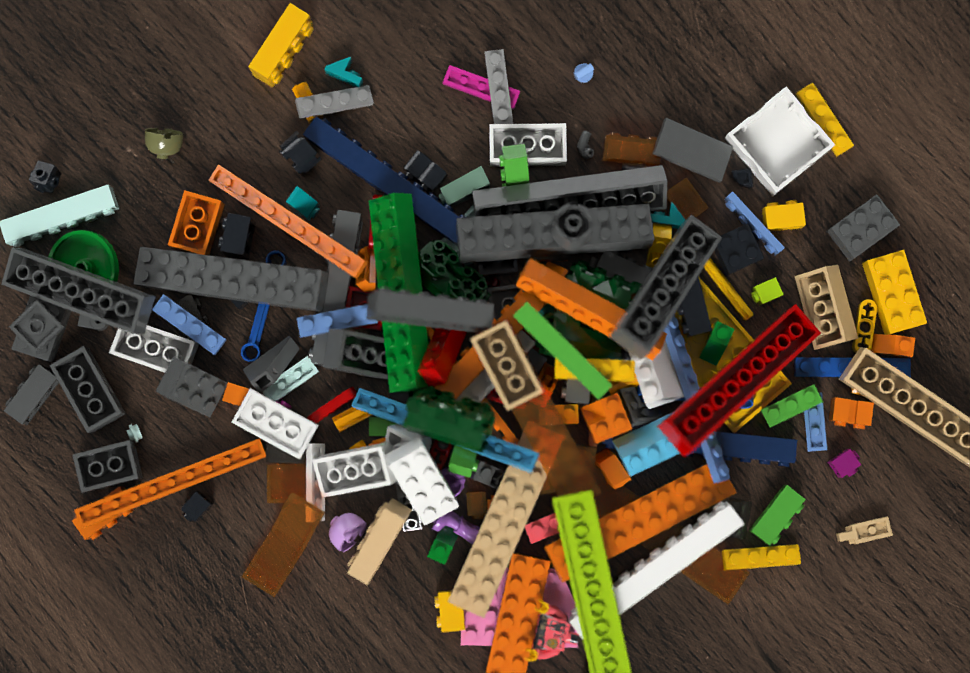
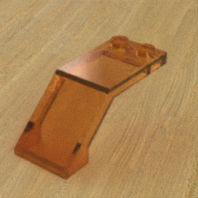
(284, 544)

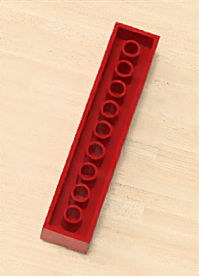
(739, 380)

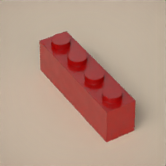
(441, 355)

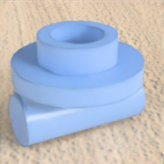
(584, 72)

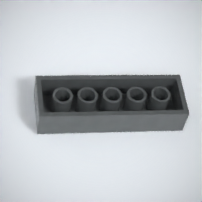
(429, 311)

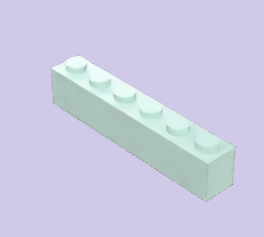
(59, 215)

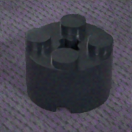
(300, 153)

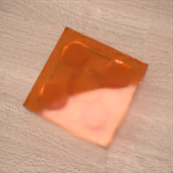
(283, 480)

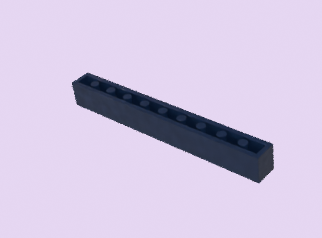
(382, 176)
(743, 447)

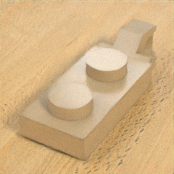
(866, 531)

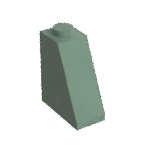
(462, 188)

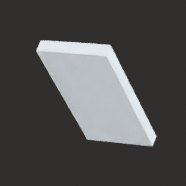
(275, 423)

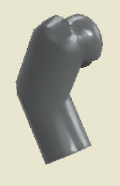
(583, 145)

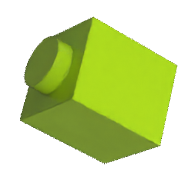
(766, 292)

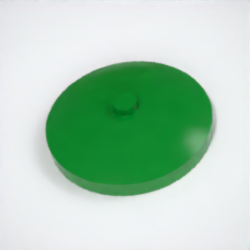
(87, 252)

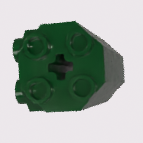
(446, 276)
(612, 289)
(583, 338)
(451, 421)

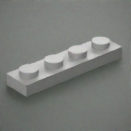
(498, 87)
(334, 101)

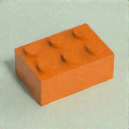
(196, 224)

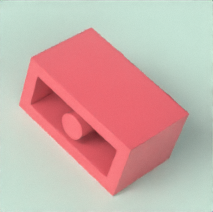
(542, 528)

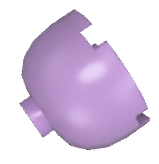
(345, 530)

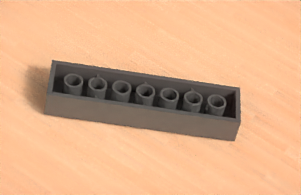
(347, 233)
(665, 287)
(78, 290)

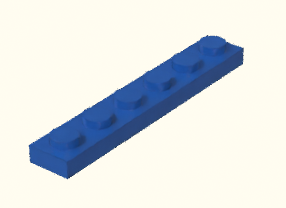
(835, 366)

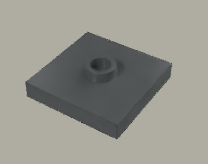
(36, 326)

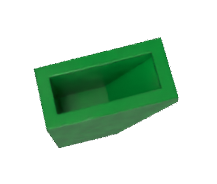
(716, 343)
(443, 545)

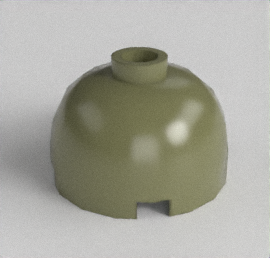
(163, 142)

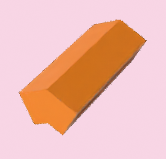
(367, 278)

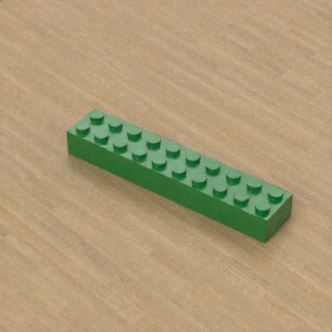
(400, 270)

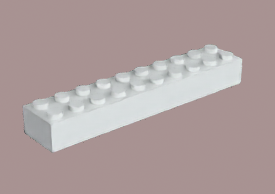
(671, 558)

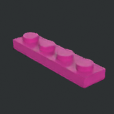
(474, 84)

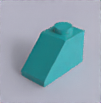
(303, 204)

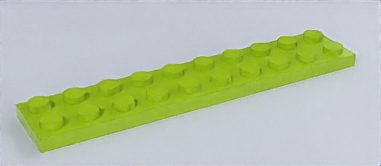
(591, 583)

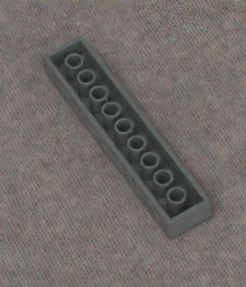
(592, 191)
(531, 236)
(231, 279)

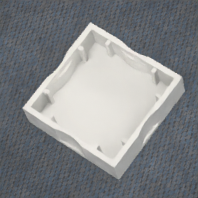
(779, 141)

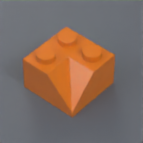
(606, 418)

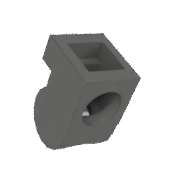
(86, 322)

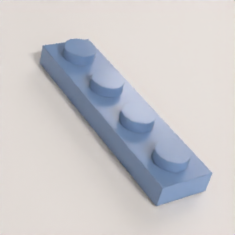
(758, 229)
(336, 319)
(189, 324)

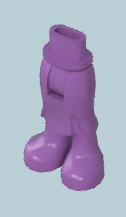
(459, 524)

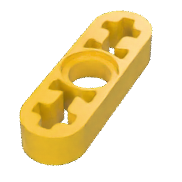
(862, 312)

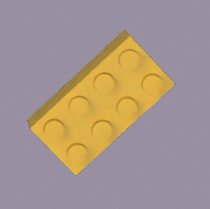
(281, 45)
(894, 292)

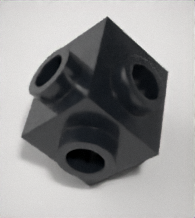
(45, 177)

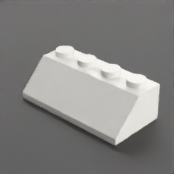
(657, 378)

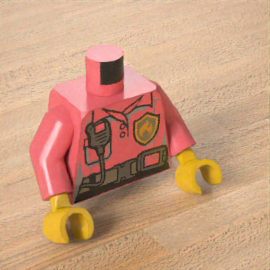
(550, 633)

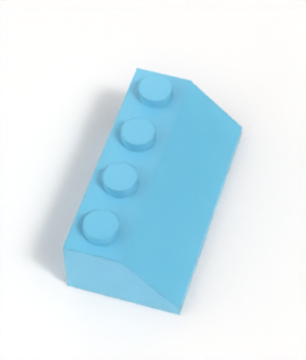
(644, 447)

